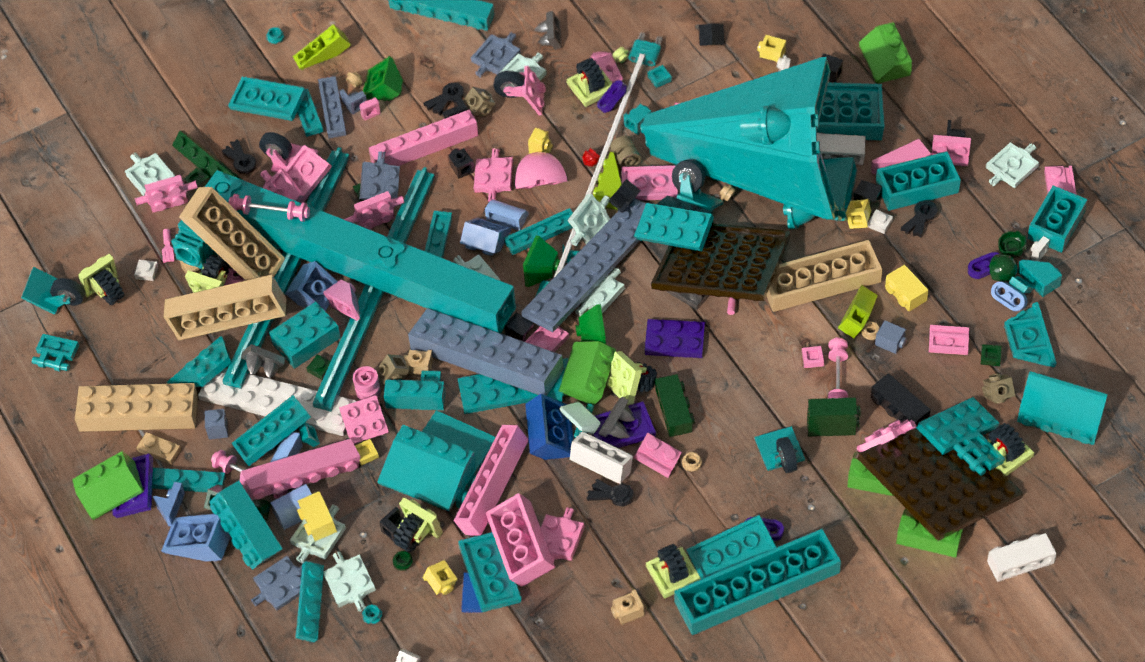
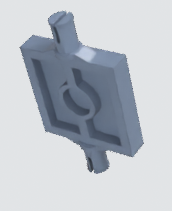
(495, 54)
(379, 178)
(278, 584)

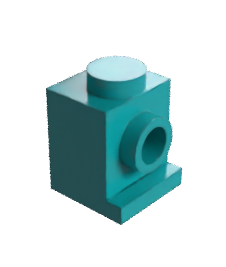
(635, 118)

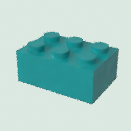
(1057, 218)
(305, 335)

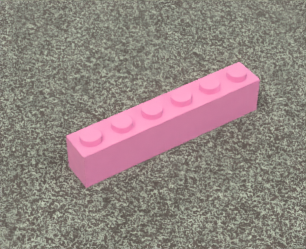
(427, 139)
(300, 469)
(491, 479)

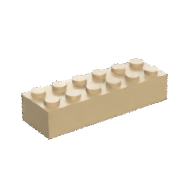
(230, 235)
(824, 275)
(225, 307)
(136, 407)

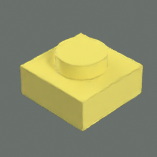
(366, 451)

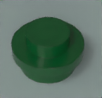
(402, 561)

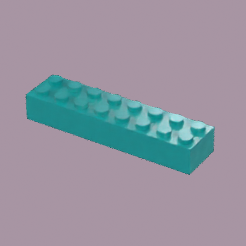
(757, 581)

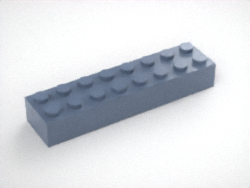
(486, 352)

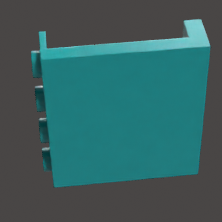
(463, 435)

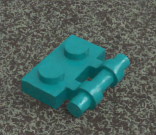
(55, 347)
(982, 450)

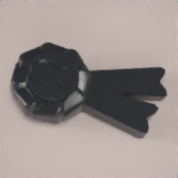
(448, 93)
(242, 162)
(924, 211)
(619, 495)

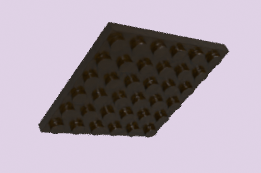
(733, 263)
(937, 486)

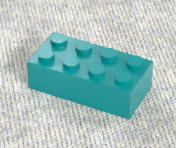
(918, 180)
(245, 525)

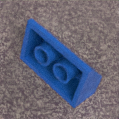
(548, 428)

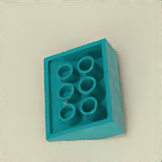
(853, 110)
(1062, 408)
(426, 467)

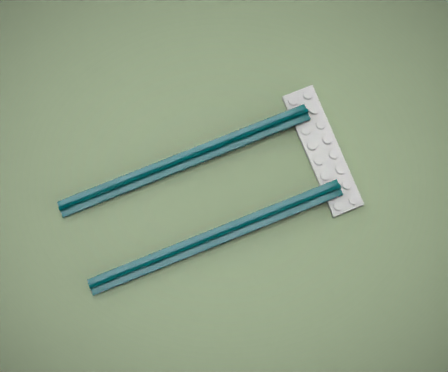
(261, 395)

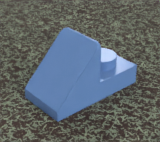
(170, 506)

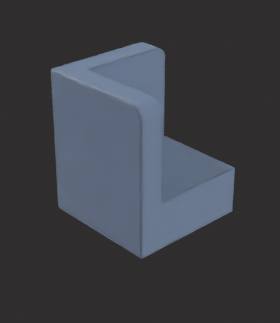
(352, 100)

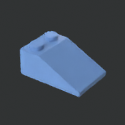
(197, 538)

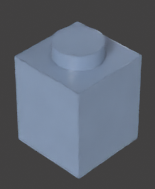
(890, 337)
(216, 424)

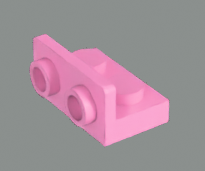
(956, 146)

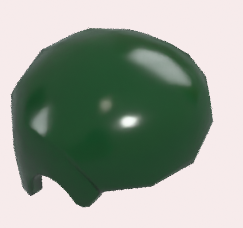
(1012, 243)
(1003, 268)

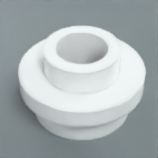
(783, 63)

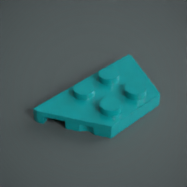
(1029, 337)
(205, 365)

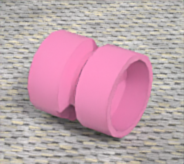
(366, 382)

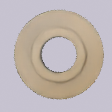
(354, 79)
(727, 192)
(870, 326)
(691, 457)

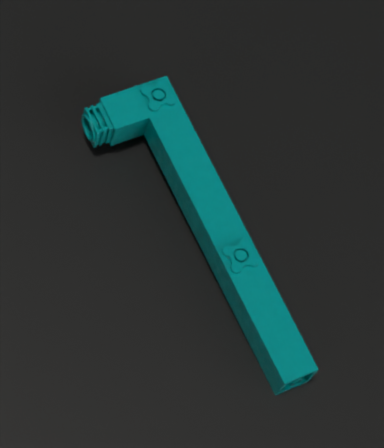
(361, 256)

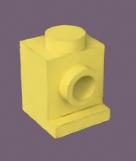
(772, 48)
(539, 141)
(858, 213)
(440, 578)

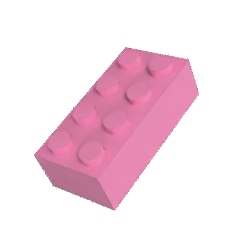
(520, 540)

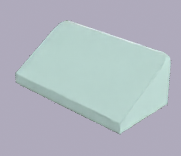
(581, 417)

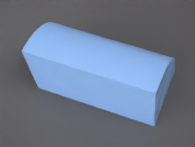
(506, 214)
(288, 447)
(286, 506)

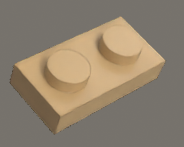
(159, 448)

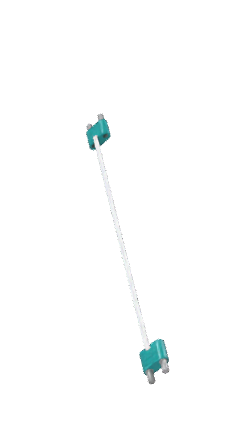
(641, 53)

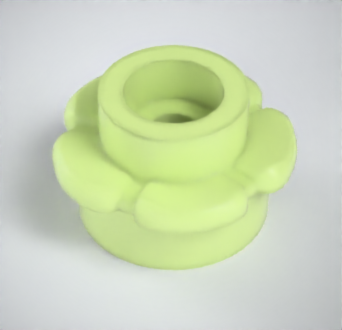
(620, 55)

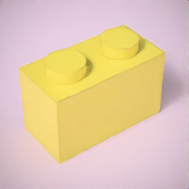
(906, 288)
(317, 516)

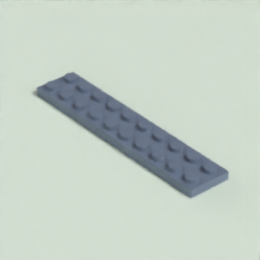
(586, 269)

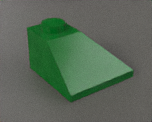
(383, 81)
(540, 262)
(591, 325)

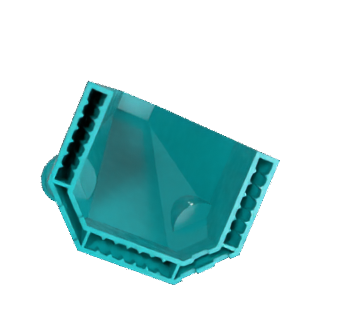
(761, 141)

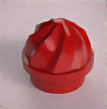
(590, 158)

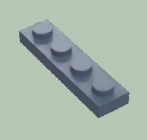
(332, 107)

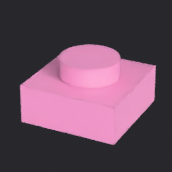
(369, 109)
(812, 357)

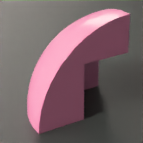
(539, 170)

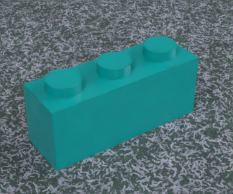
(414, 394)

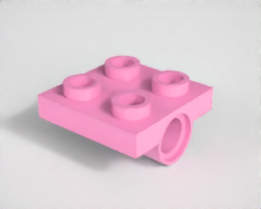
(363, 420)

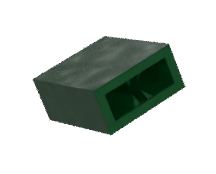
(832, 417)

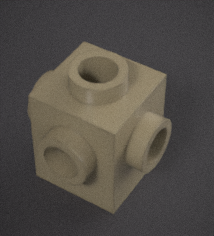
(479, 101)
(392, 368)
(998, 388)

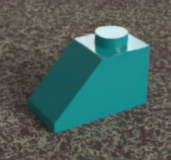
(1041, 275)

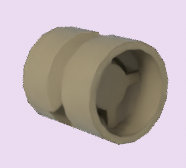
(625, 152)

